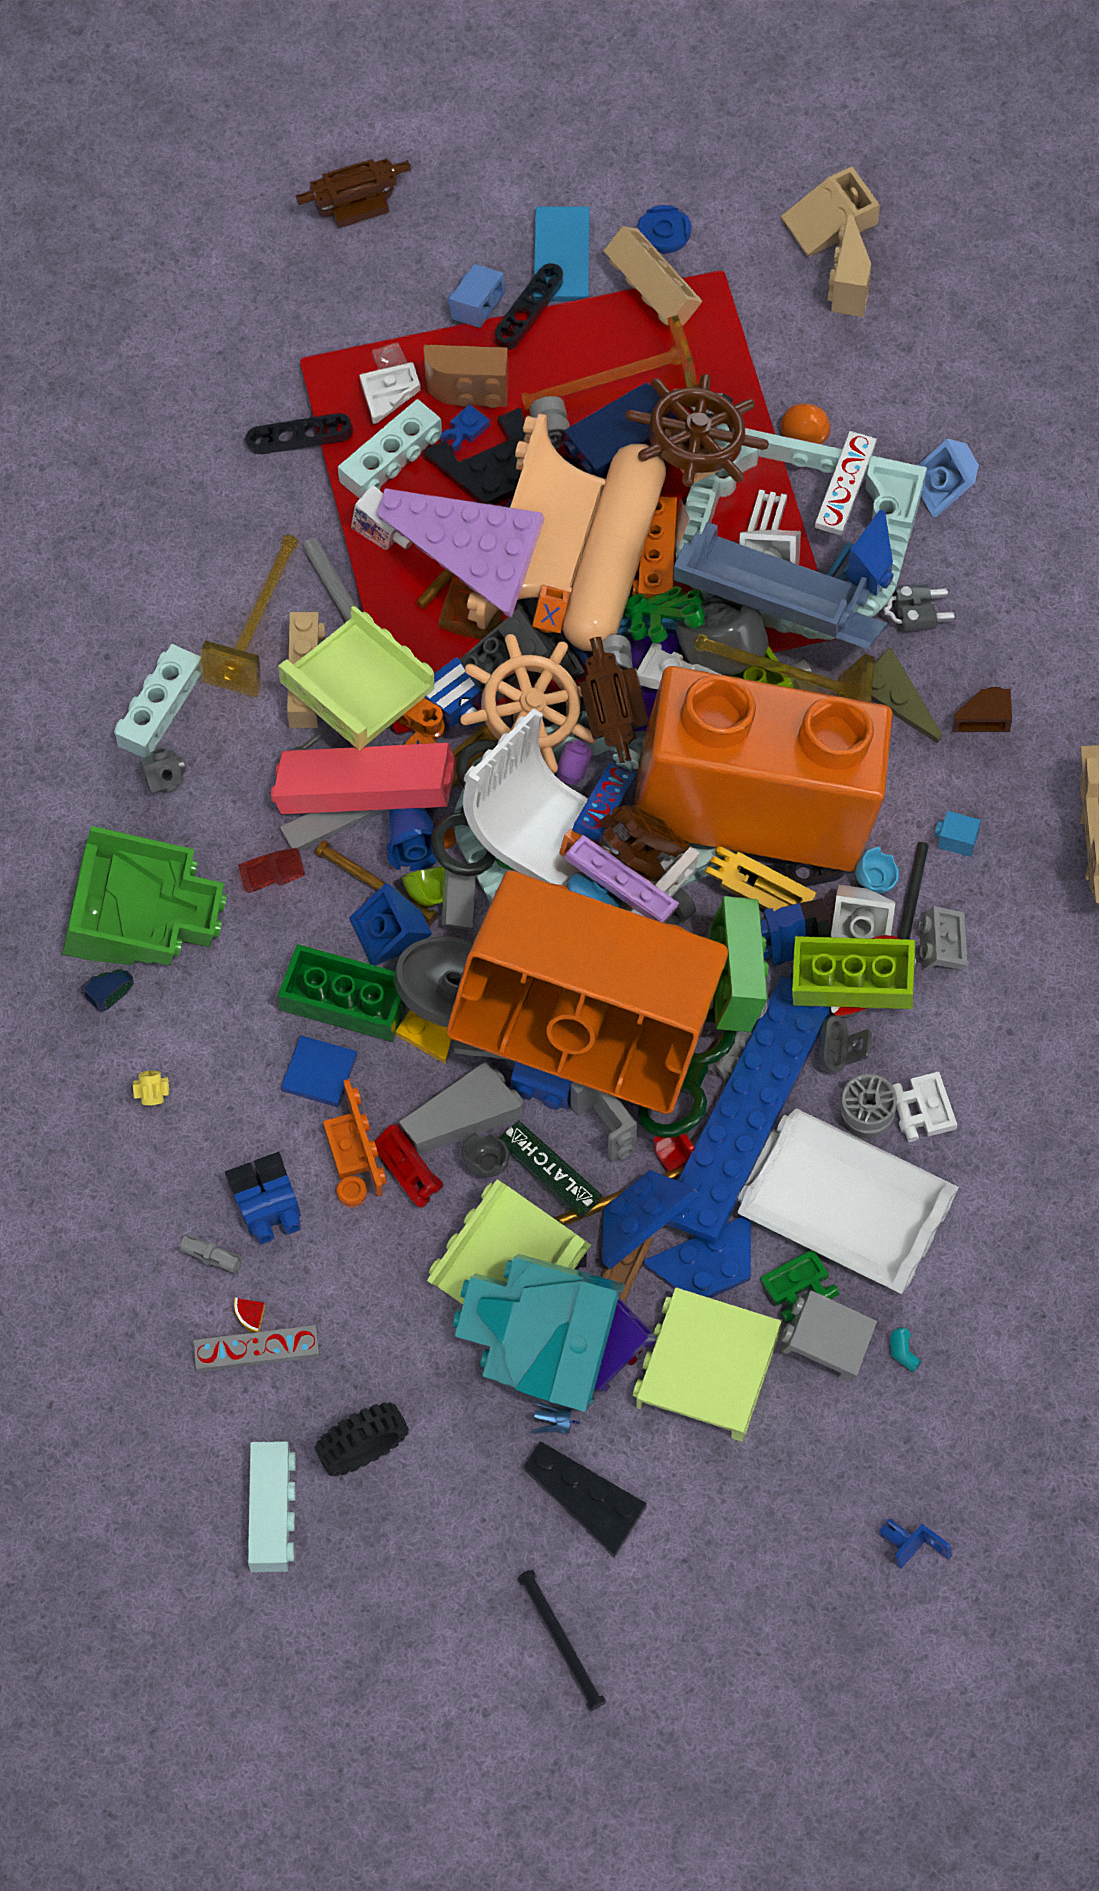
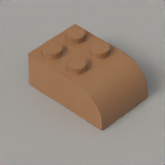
(467, 375)

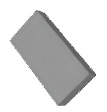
(458, 901)

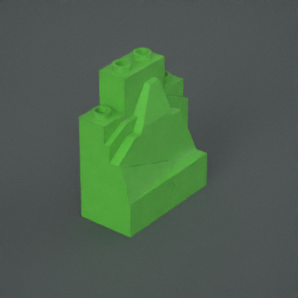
(139, 901)

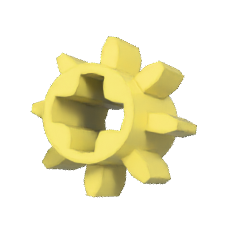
(150, 1087)

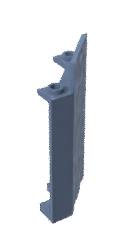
(777, 587)

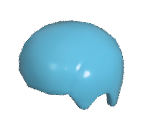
(877, 871)

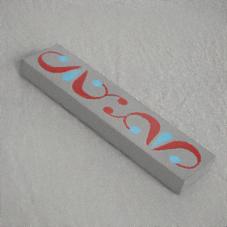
(256, 1348)

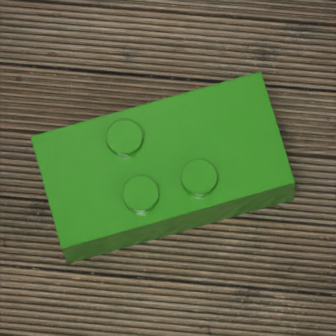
(743, 980)

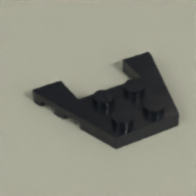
(489, 474)

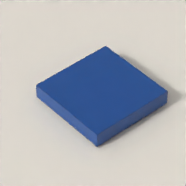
(319, 1071)

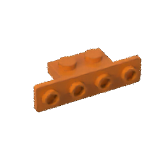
(350, 1143)

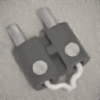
(915, 608)

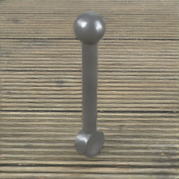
(316, 738)

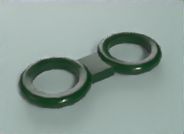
(691, 1086)

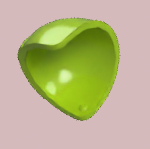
(425, 885)

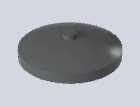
(430, 976)

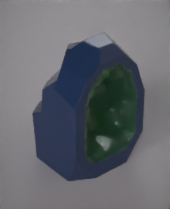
(107, 988)

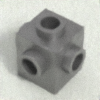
(163, 770)

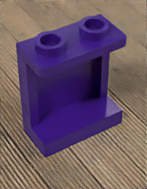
(624, 1341)

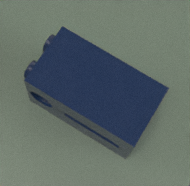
(599, 436)

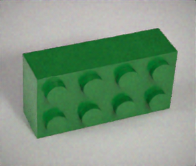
(341, 993)

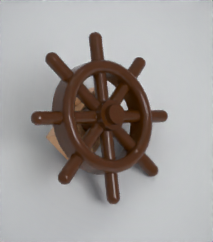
(692, 439)

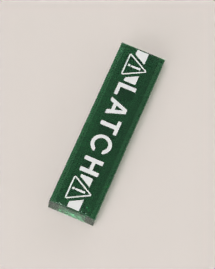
(550, 1169)

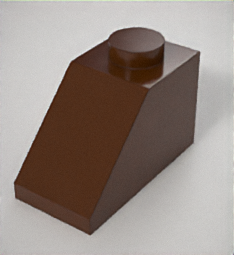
(985, 712)

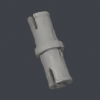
(211, 1253)

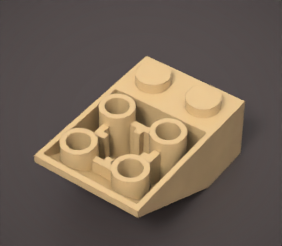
(819, 215)
(851, 272)

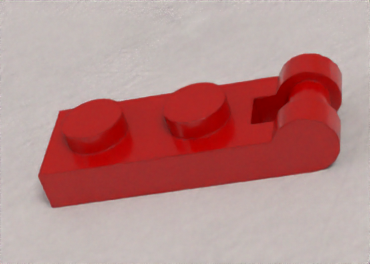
(407, 1165)

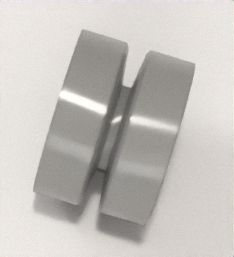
(868, 1106)

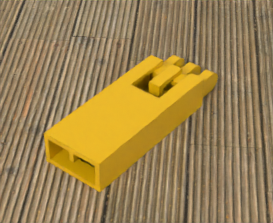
(770, 888)

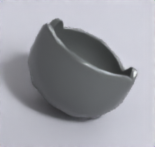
(488, 1147)

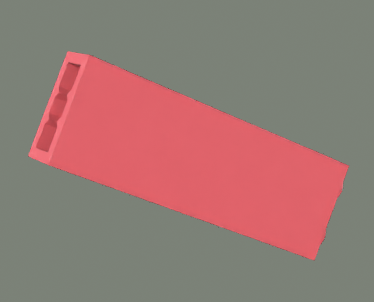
(364, 778)

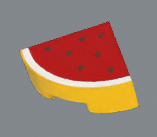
(249, 1313)

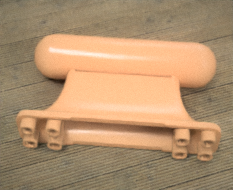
(588, 532)

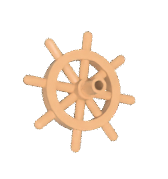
(530, 697)

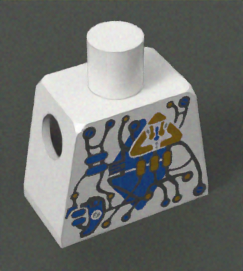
(371, 526)

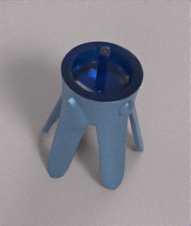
(561, 1417)

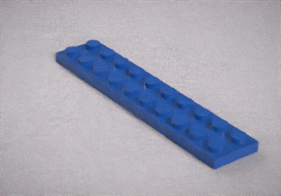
(748, 1111)

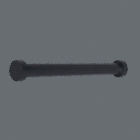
(560, 1638)

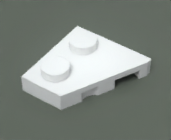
(389, 389)

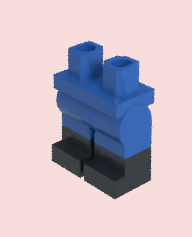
(782, 926)
(265, 1208)

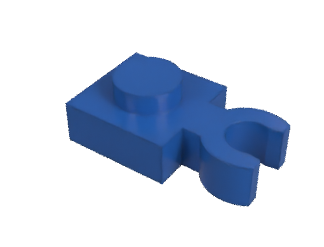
(466, 425)

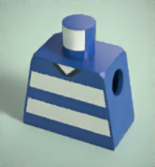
(455, 693)

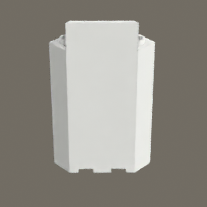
(846, 1199)

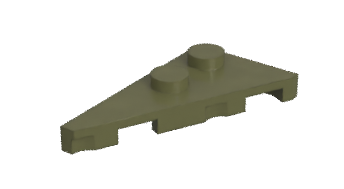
(894, 688)

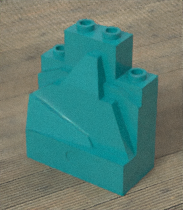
(541, 1328)

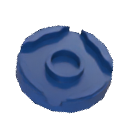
(657, 228)

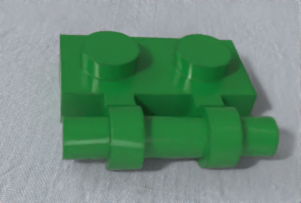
(794, 1278)

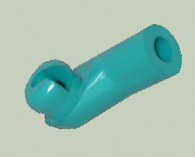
(900, 1349)

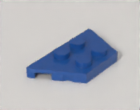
(641, 1212)
(707, 1266)

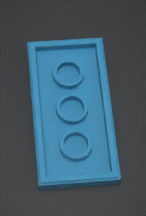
(564, 240)

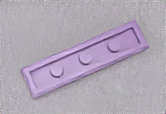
(621, 880)

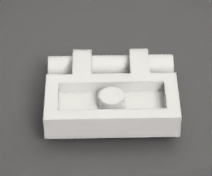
(932, 1104)

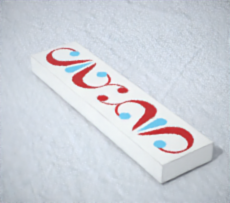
(845, 483)

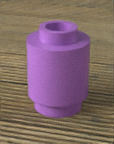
(574, 762)

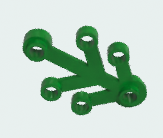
(639, 606)

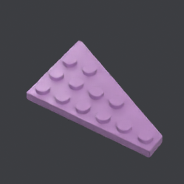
(475, 541)

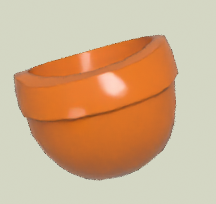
(806, 423)

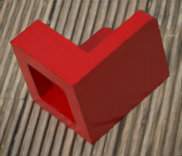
(673, 1151)

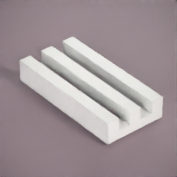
(772, 498)

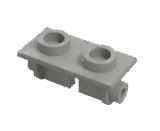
(727, 1063)

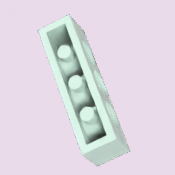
(415, 419)
(144, 738)

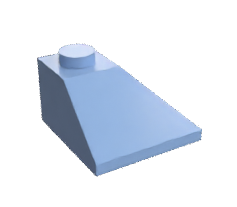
(948, 475)

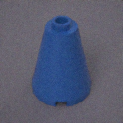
(410, 838)

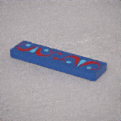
(604, 798)

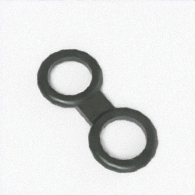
(459, 818)

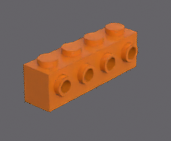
(658, 554)

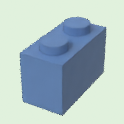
(476, 295)

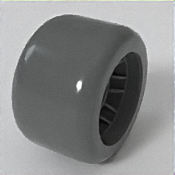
(727, 624)

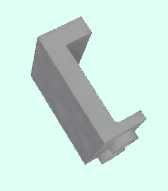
(622, 1126)
(828, 1334)

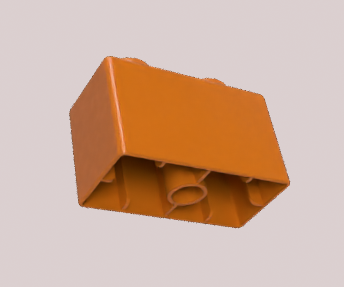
(764, 767)
(587, 991)

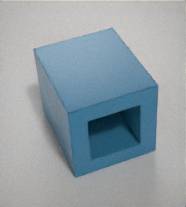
(957, 833)

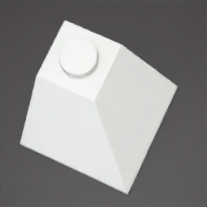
(778, 543)
(861, 913)

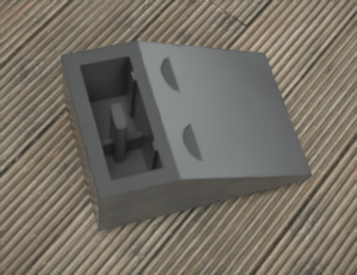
(493, 650)

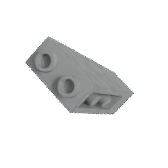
(464, 1108)

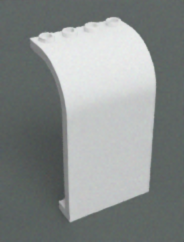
(525, 812)

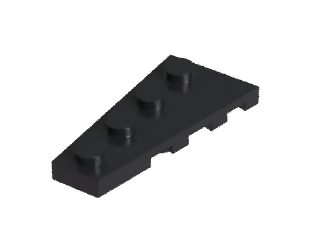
(594, 1502)

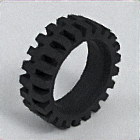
(361, 1439)

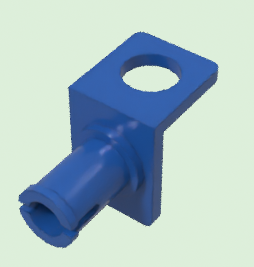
(910, 1543)

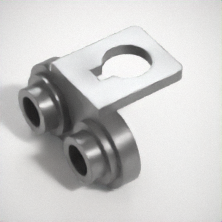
(836, 1045)

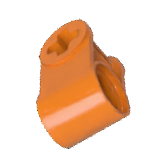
(424, 717)

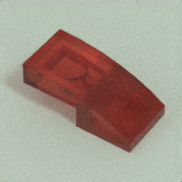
(271, 868)

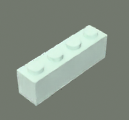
(269, 1507)

